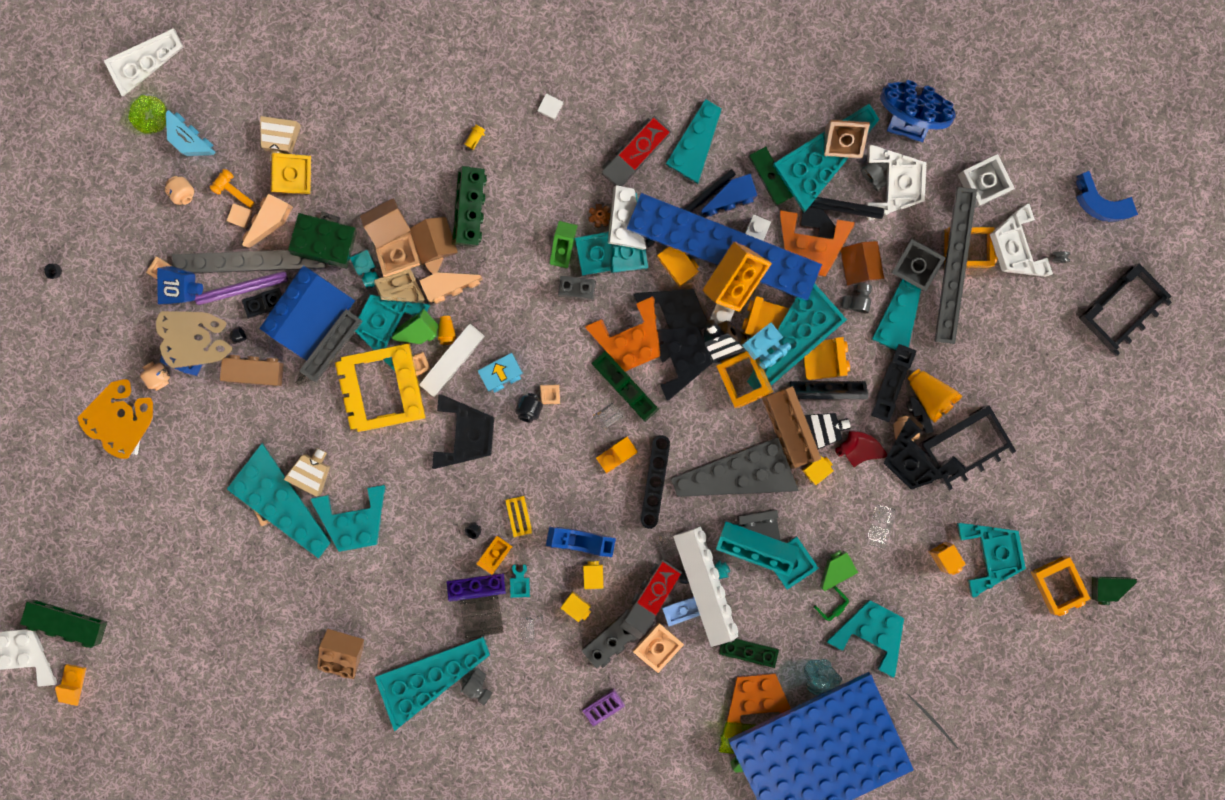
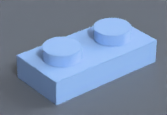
(681, 611)

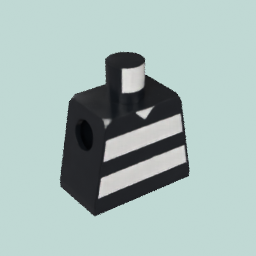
(723, 340)
(826, 428)

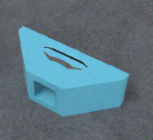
(185, 137)

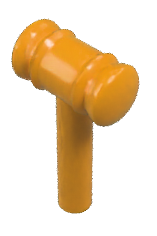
(222, 183)

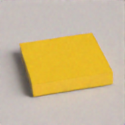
(290, 173)

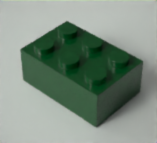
(322, 240)

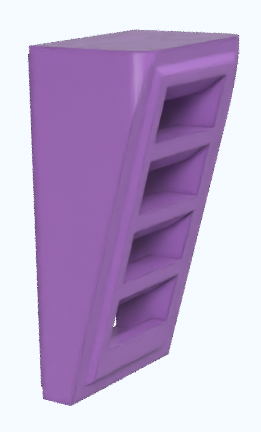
(613, 709)

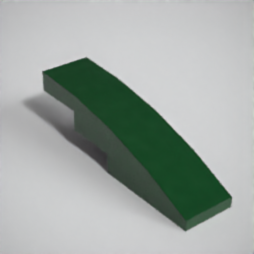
(625, 386)

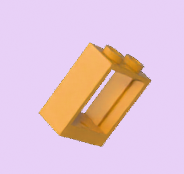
(991, 254)
(765, 390)
(1051, 568)

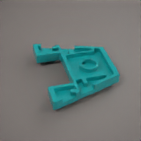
(381, 320)
(353, 528)
(1001, 554)
(878, 627)

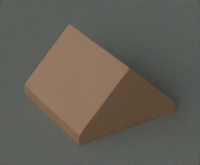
(845, 138)
(385, 223)
(433, 239)

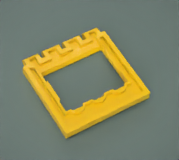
(406, 380)

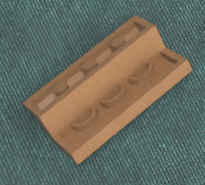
(791, 427)

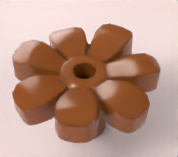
(599, 219)

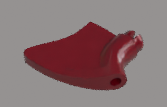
(860, 447)

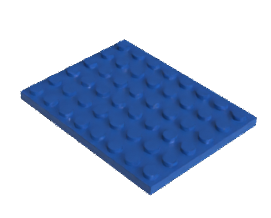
(824, 747)

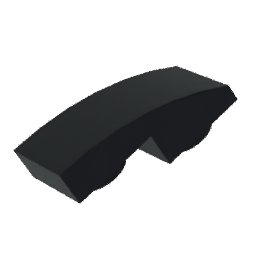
(261, 303)
(917, 409)

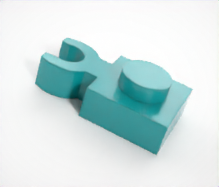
(520, 585)

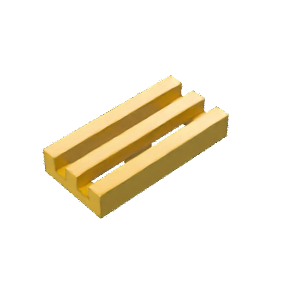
(510, 513)

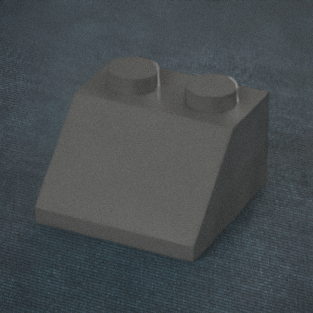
(918, 264)

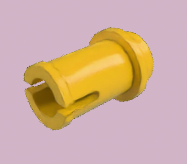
(474, 137)

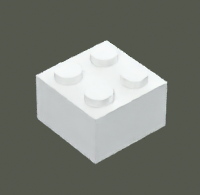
(988, 178)

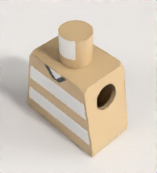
(278, 135)
(310, 473)

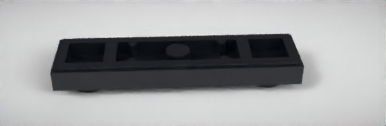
(830, 389)

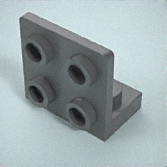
(761, 522)

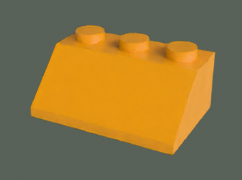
(736, 277)

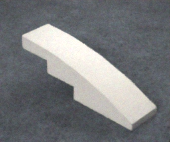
(452, 360)

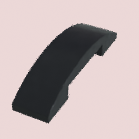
(892, 382)

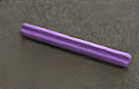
(241, 288)

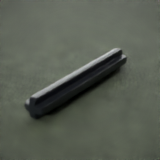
(848, 207)

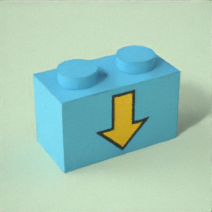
(501, 372)

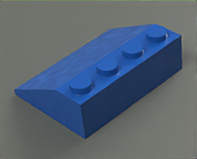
(306, 312)

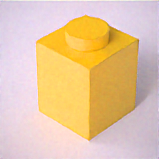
(818, 470)
(593, 575)
(576, 607)

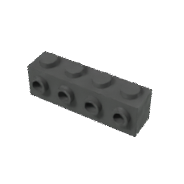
(607, 643)

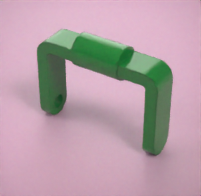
(838, 610)

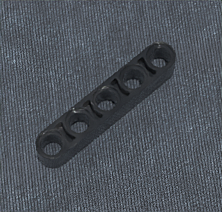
(656, 491)

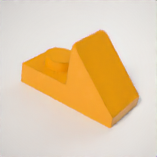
(616, 454)
(494, 555)
(71, 684)

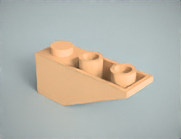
(270, 217)
(443, 284)

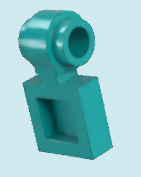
(363, 264)

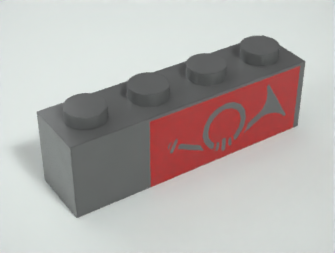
(636, 152)
(650, 600)

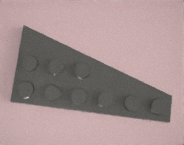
(749, 471)

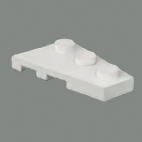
(622, 208)

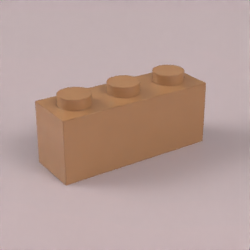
(251, 370)

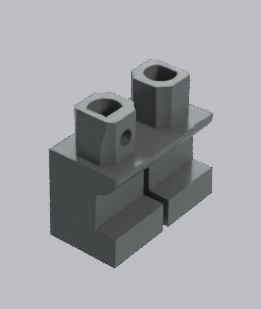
(577, 287)

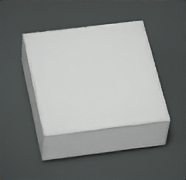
(550, 106)

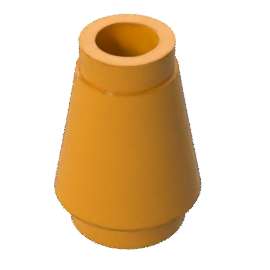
(446, 331)

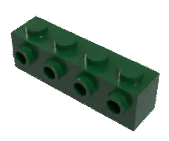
(469, 206)
(63, 623)

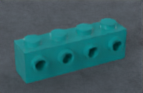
(757, 548)

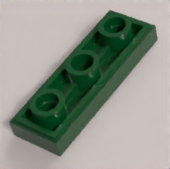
(776, 187)
(760, 654)

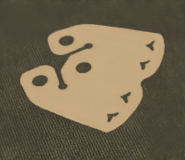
(181, 340)

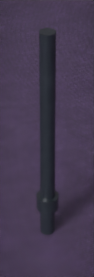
(702, 197)

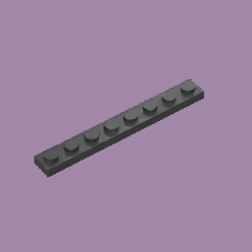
(242, 261)
(955, 265)

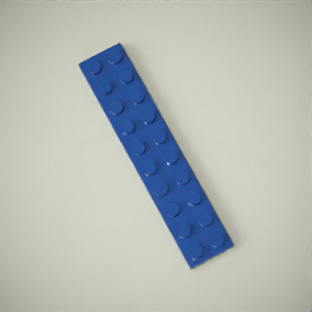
(712, 240)

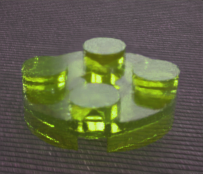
(143, 105)

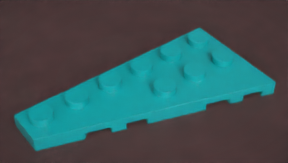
(808, 170)
(804, 329)
(265, 491)
(420, 682)

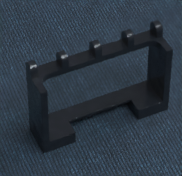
(1134, 271)
(973, 417)

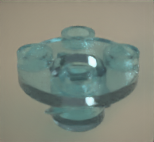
(821, 676)

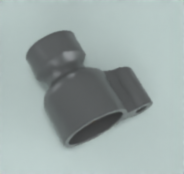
(874, 174)
(859, 302)
(474, 689)

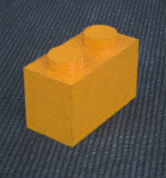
(678, 265)
(947, 558)

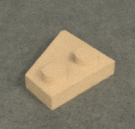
(399, 287)

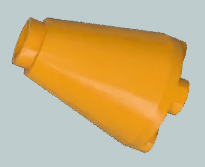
(933, 394)

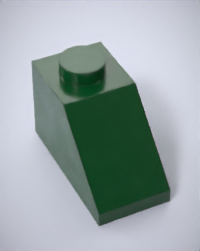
(1110, 588)

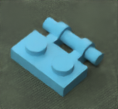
(762, 341)

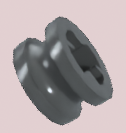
(1061, 257)

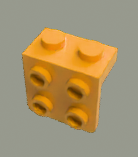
(761, 315)
(827, 360)

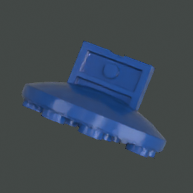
(913, 112)

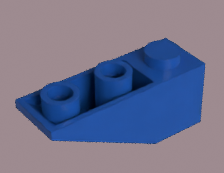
(735, 192)

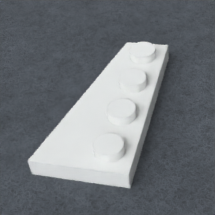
(140, 61)

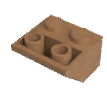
(340, 654)

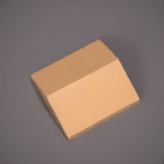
(398, 255)
(658, 647)

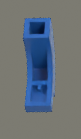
(1098, 206)
(581, 541)

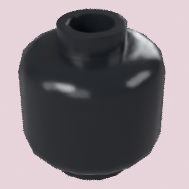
(529, 408)

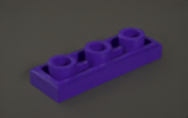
(488, 586)

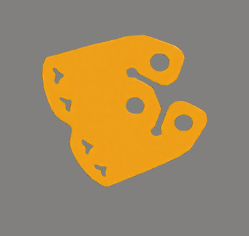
(122, 431)

